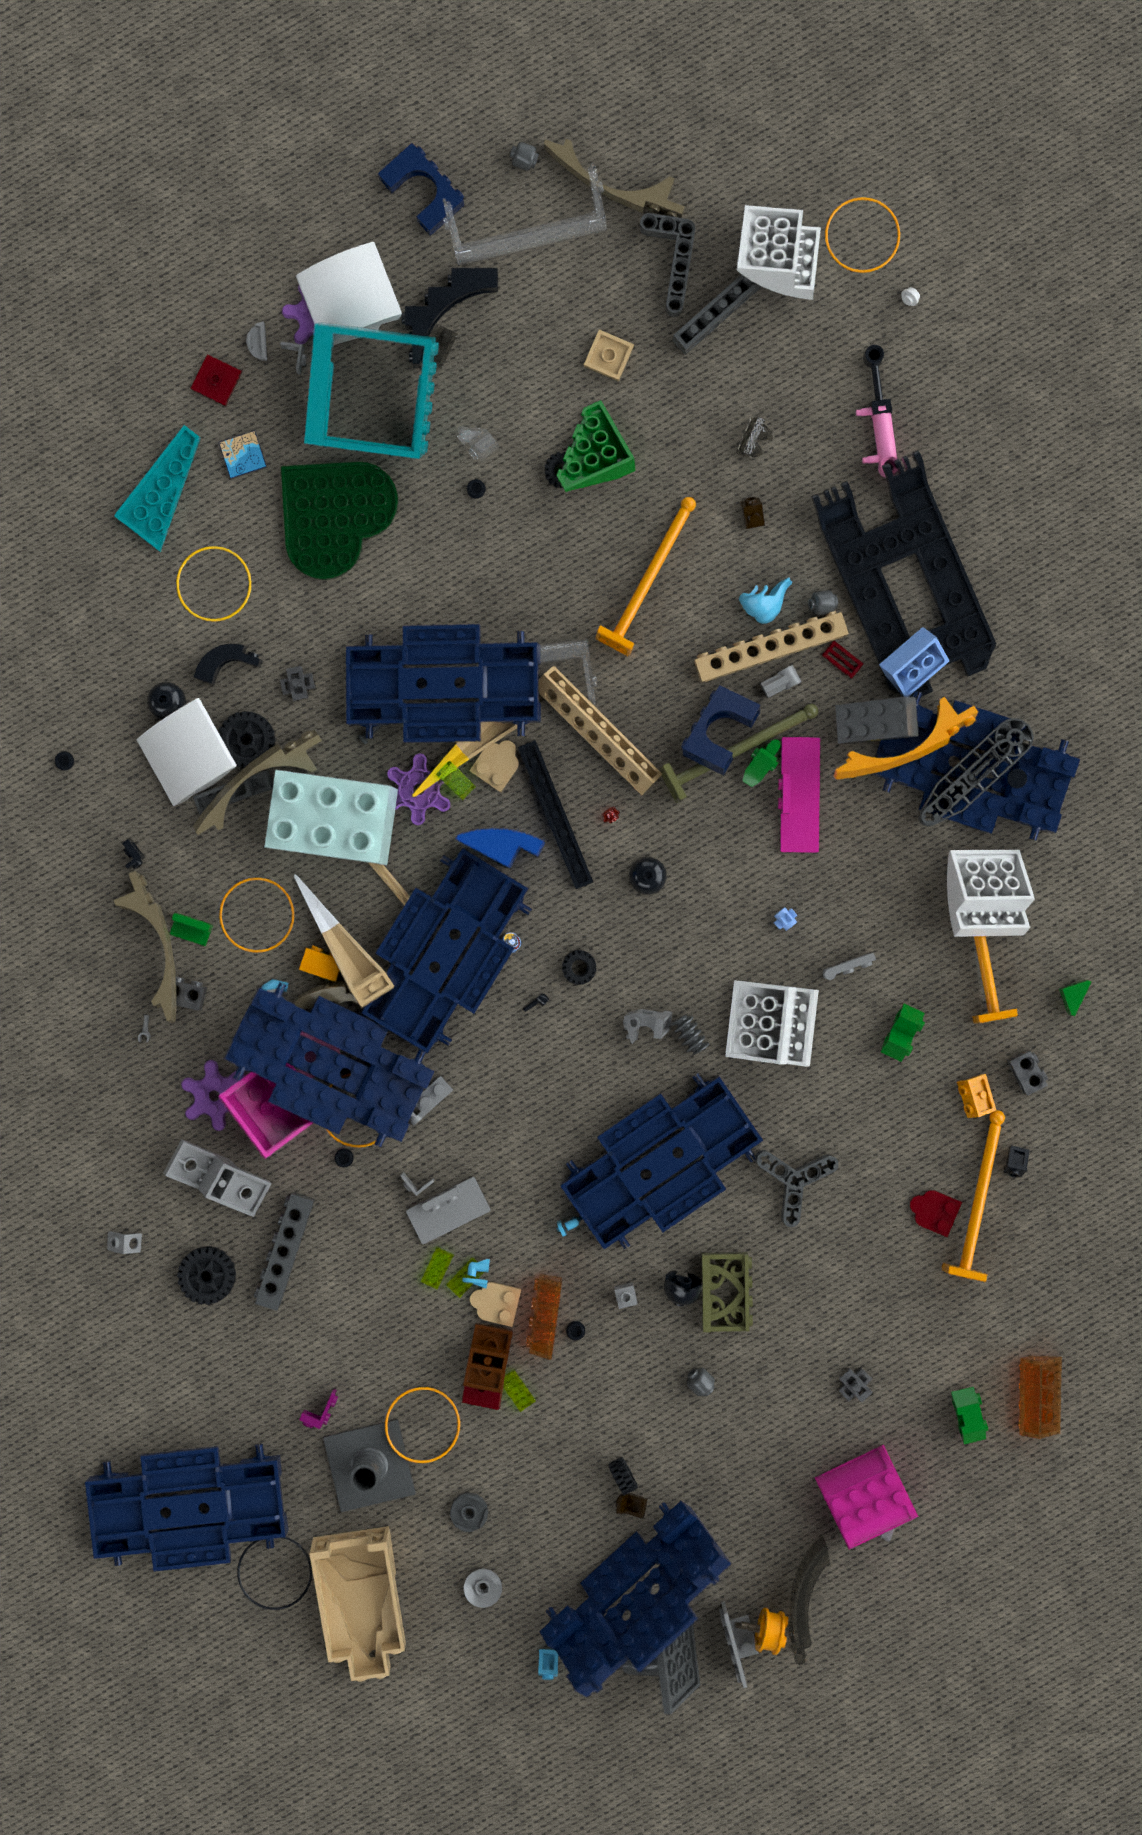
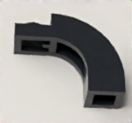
(215, 659)

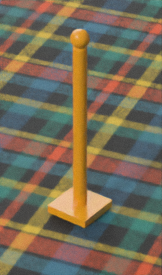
(616, 638)
(989, 986)
(964, 1270)

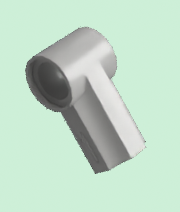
(783, 680)

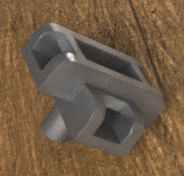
(297, 681)
(856, 1386)

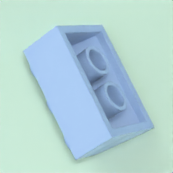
(914, 662)

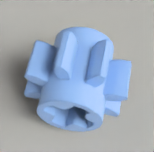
(785, 918)

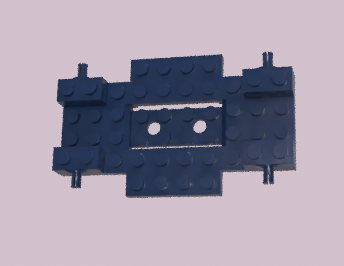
(503, 683)
(1032, 805)
(476, 898)
(382, 1092)
(713, 1128)
(247, 1503)
(598, 1644)

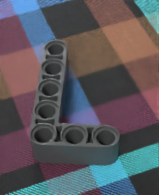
(679, 258)

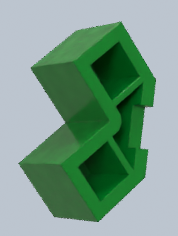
(899, 1039)
(969, 1415)

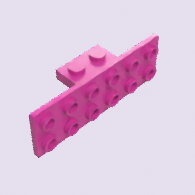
(799, 794)

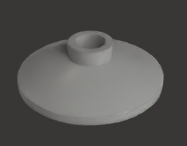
(482, 1597)

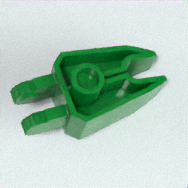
(763, 761)

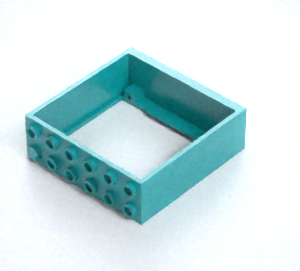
(321, 385)

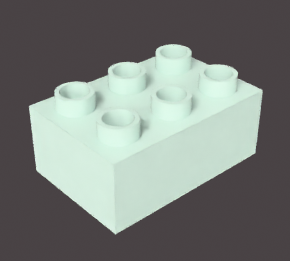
(331, 817)

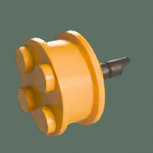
(768, 1630)

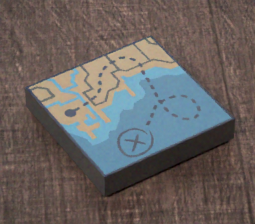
(242, 454)

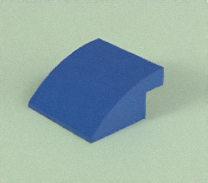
(501, 844)

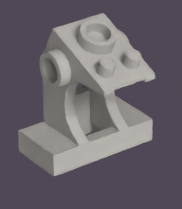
(657, 1021)

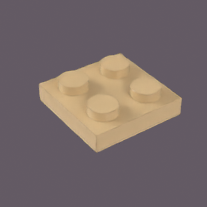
(608, 355)

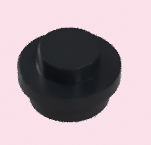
(476, 489)
(64, 760)
(344, 1157)
(575, 1330)

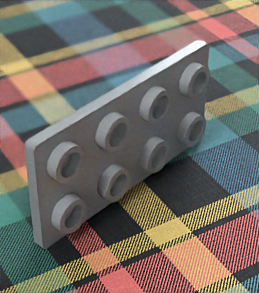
(448, 1210)
(741, 1642)

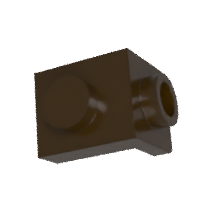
(752, 512)
(631, 1505)

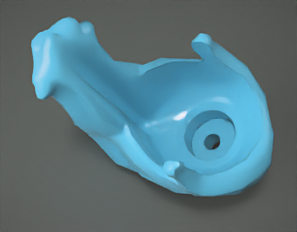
(762, 606)

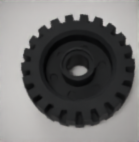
(244, 724)
(221, 1271)

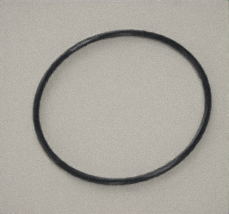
(275, 1608)

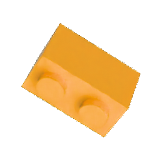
(319, 964)

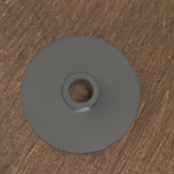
(467, 1522)

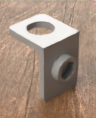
(301, 359)
(410, 1186)
(120, 1242)

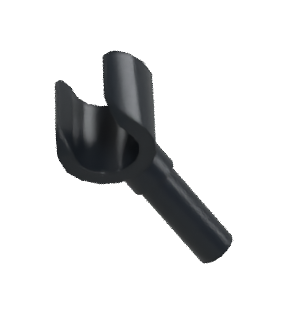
(542, 999)

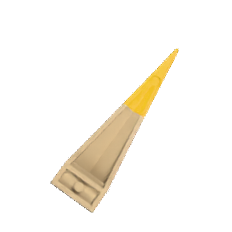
(463, 751)

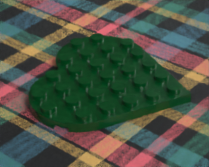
(332, 512)

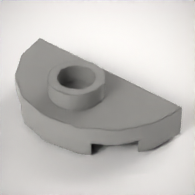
(257, 341)

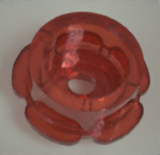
(611, 815)

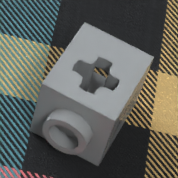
(625, 1295)

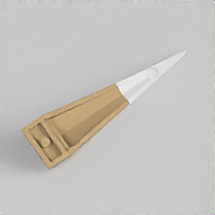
(361, 973)

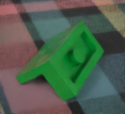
(191, 929)

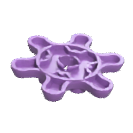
(302, 315)
(408, 780)
(201, 1091)

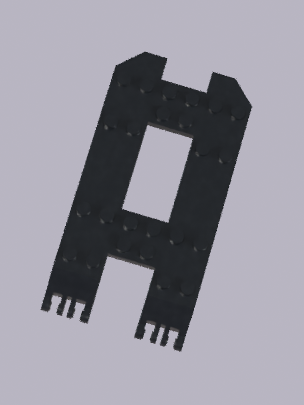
(918, 532)

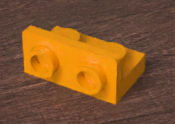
(976, 1096)

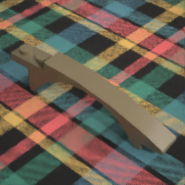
(654, 197)
(292, 755)
(140, 902)

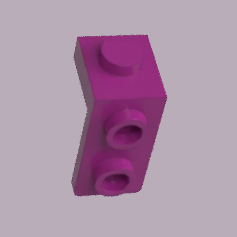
(310, 1419)

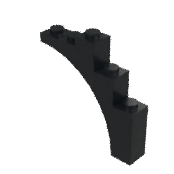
(464, 284)

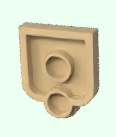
(496, 764)
(496, 1303)

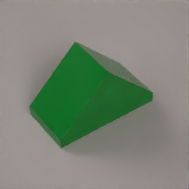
(1073, 995)

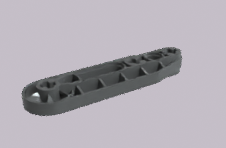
(967, 781)

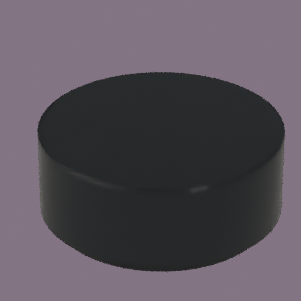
(1017, 778)

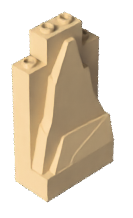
(358, 1600)

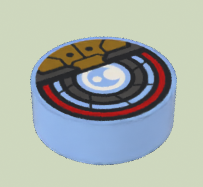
(513, 940)

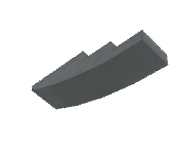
(250, 787)

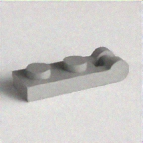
(848, 966)
(430, 1098)

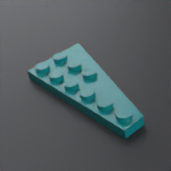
(155, 498)

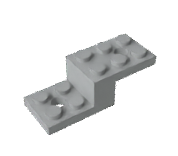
(217, 1178)

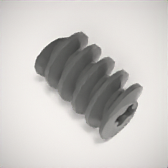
(690, 1034)

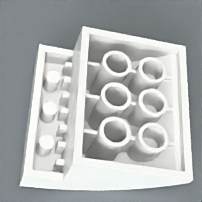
(779, 251)
(350, 291)
(186, 752)
(988, 893)
(771, 1023)

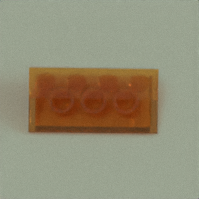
(545, 1315)
(1040, 1396)

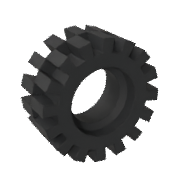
(549, 467)
(567, 967)
(623, 1476)

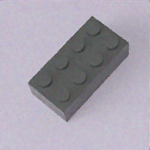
(876, 720)

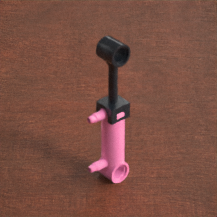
(881, 415)

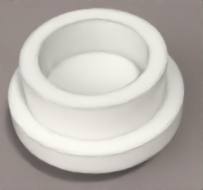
(910, 296)

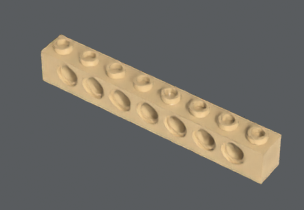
(837, 630)
(597, 730)

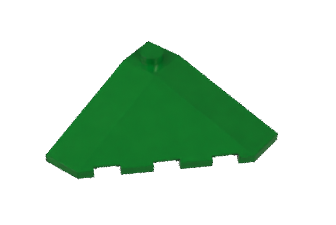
(596, 452)

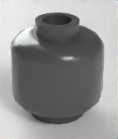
(524, 156)
(823, 602)
(700, 1381)

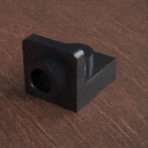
(133, 851)
(1016, 1161)

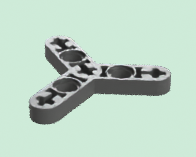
(791, 1188)

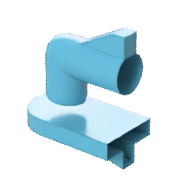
(574, 1222)
(482, 1266)

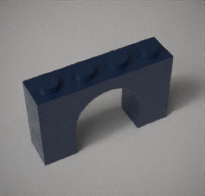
(413, 163)
(722, 704)

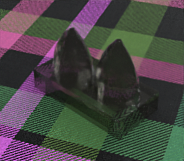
(446, 340)
(755, 430)

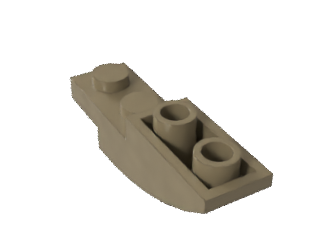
(331, 991)

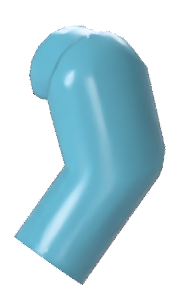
(272, 984)

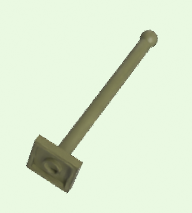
(674, 781)

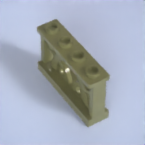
(708, 1312)

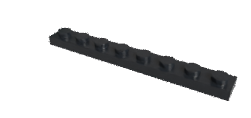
(555, 814)

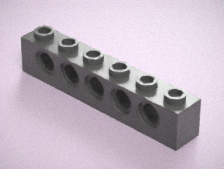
(714, 313)
(264, 1296)

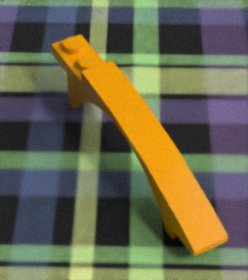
(946, 725)

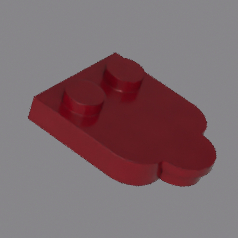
(935, 1211)

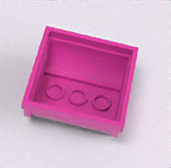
(262, 1121)
(866, 1497)

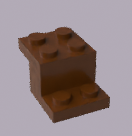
(488, 1358)

